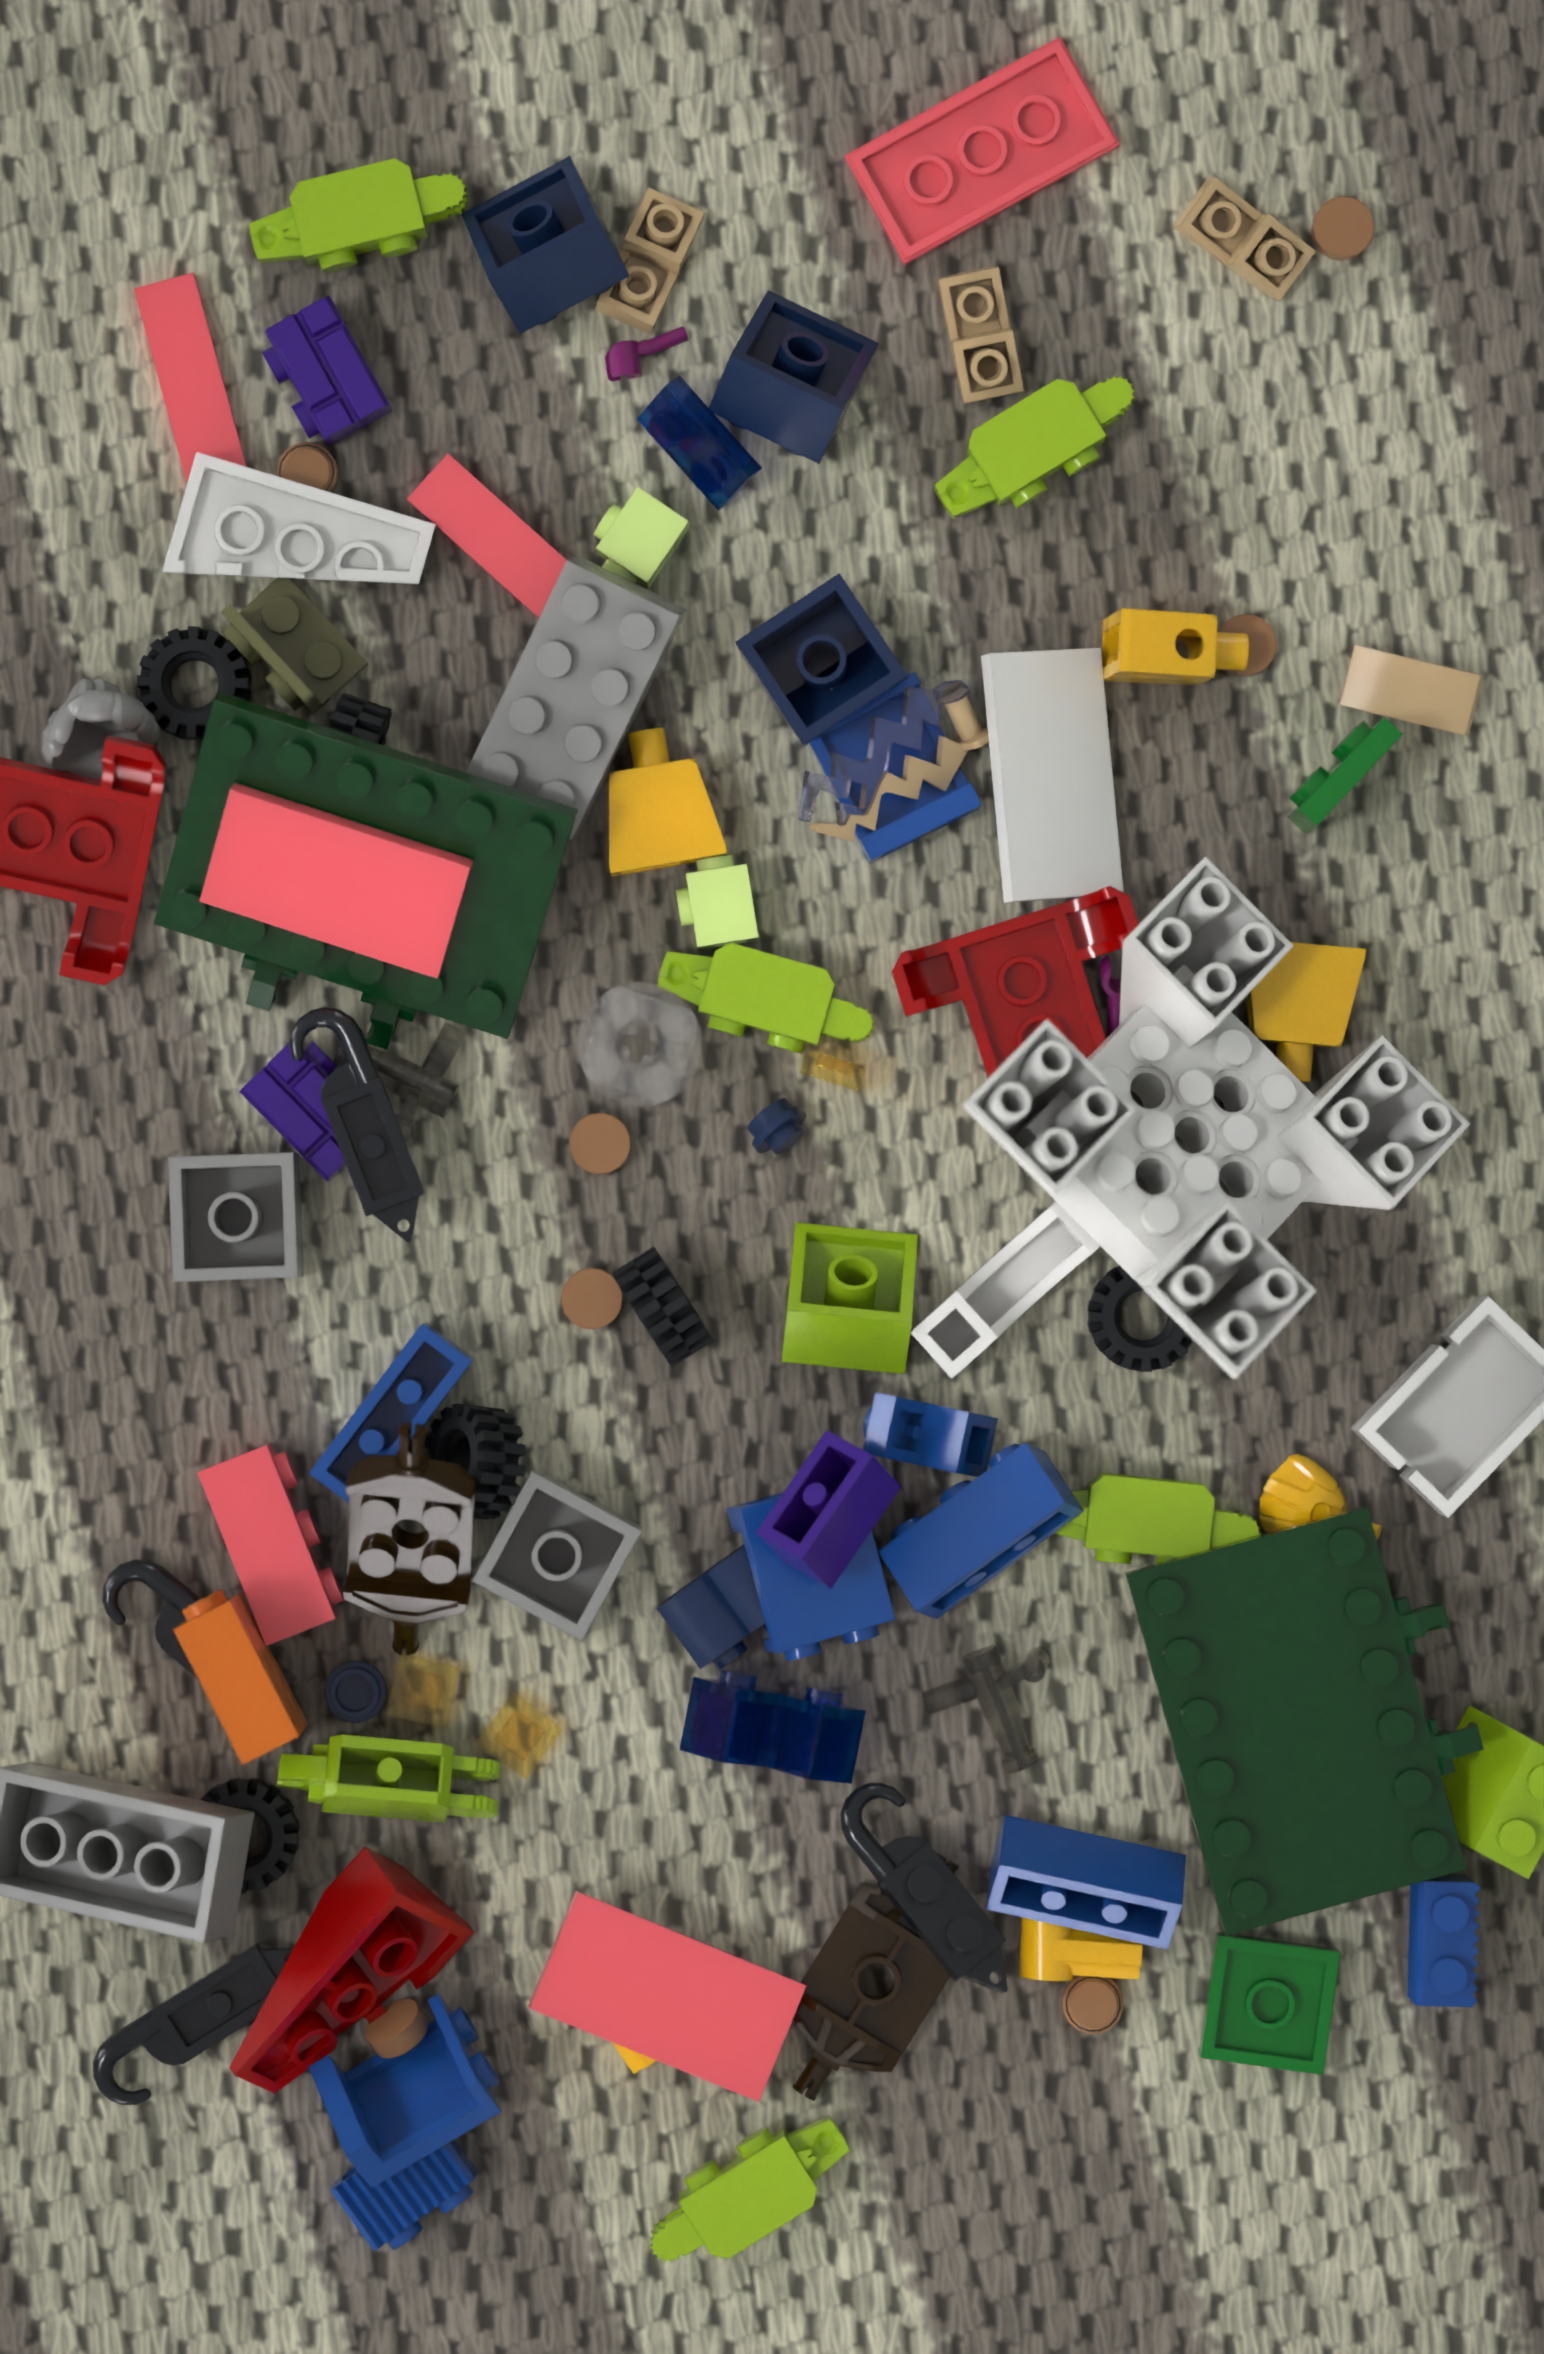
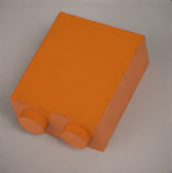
(239, 1675)

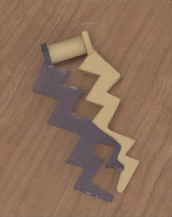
(872, 772)

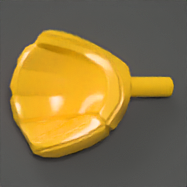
(1300, 1494)

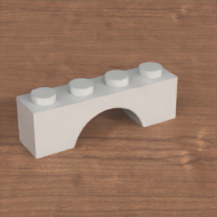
(1003, 1289)

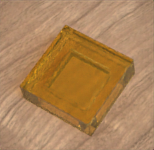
(832, 1070)
(423, 1690)
(519, 1735)

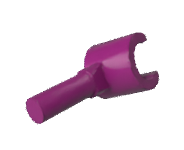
(624, 355)
(1113, 989)

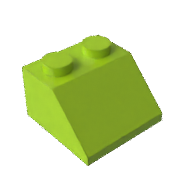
(850, 1298)
(1499, 1795)

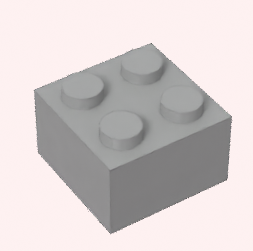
(235, 1217)
(557, 1554)

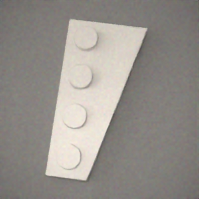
(278, 528)

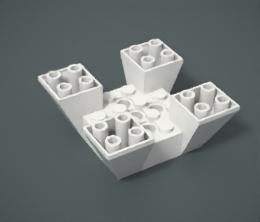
(1274, 1146)

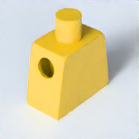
(1142, 647)
(659, 810)
(1306, 1002)

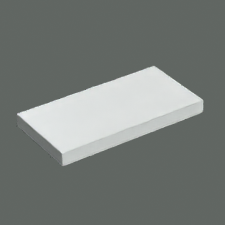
(1051, 773)

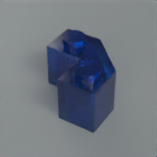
(773, 1728)

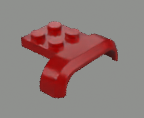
(85, 846)
(1021, 973)

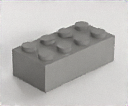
(577, 687)
(121, 1852)

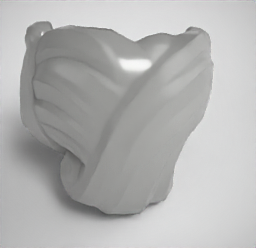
(80, 726)

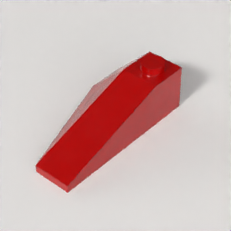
(354, 1953)

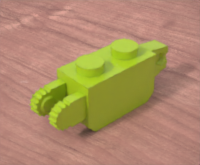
(355, 214)
(1031, 442)
(766, 994)
(1152, 1518)
(389, 1778)
(751, 2193)

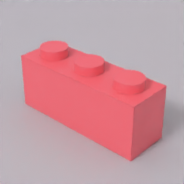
(271, 1543)

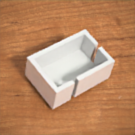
(1460, 1406)

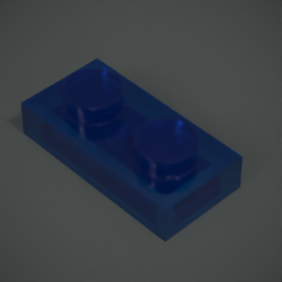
(699, 443)

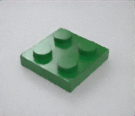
(1356, 756)
(1269, 2003)

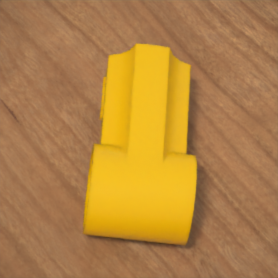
(1061, 1952)

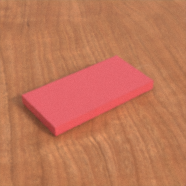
(982, 151)
(336, 880)
(667, 1996)

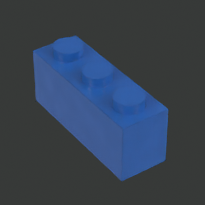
(405, 1393)
(979, 1529)
(1086, 1882)

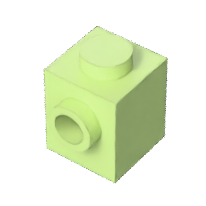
(639, 537)
(718, 903)

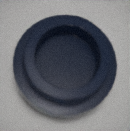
(777, 1127)
(355, 1691)

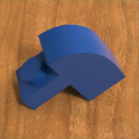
(929, 1435)

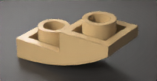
(1244, 239)
(653, 257)
(980, 334)
(1411, 690)

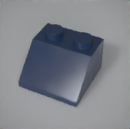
(544, 245)
(792, 377)
(821, 660)

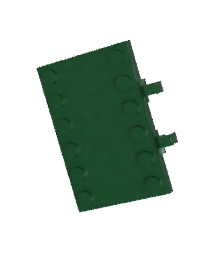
(506, 831)
(1300, 1719)

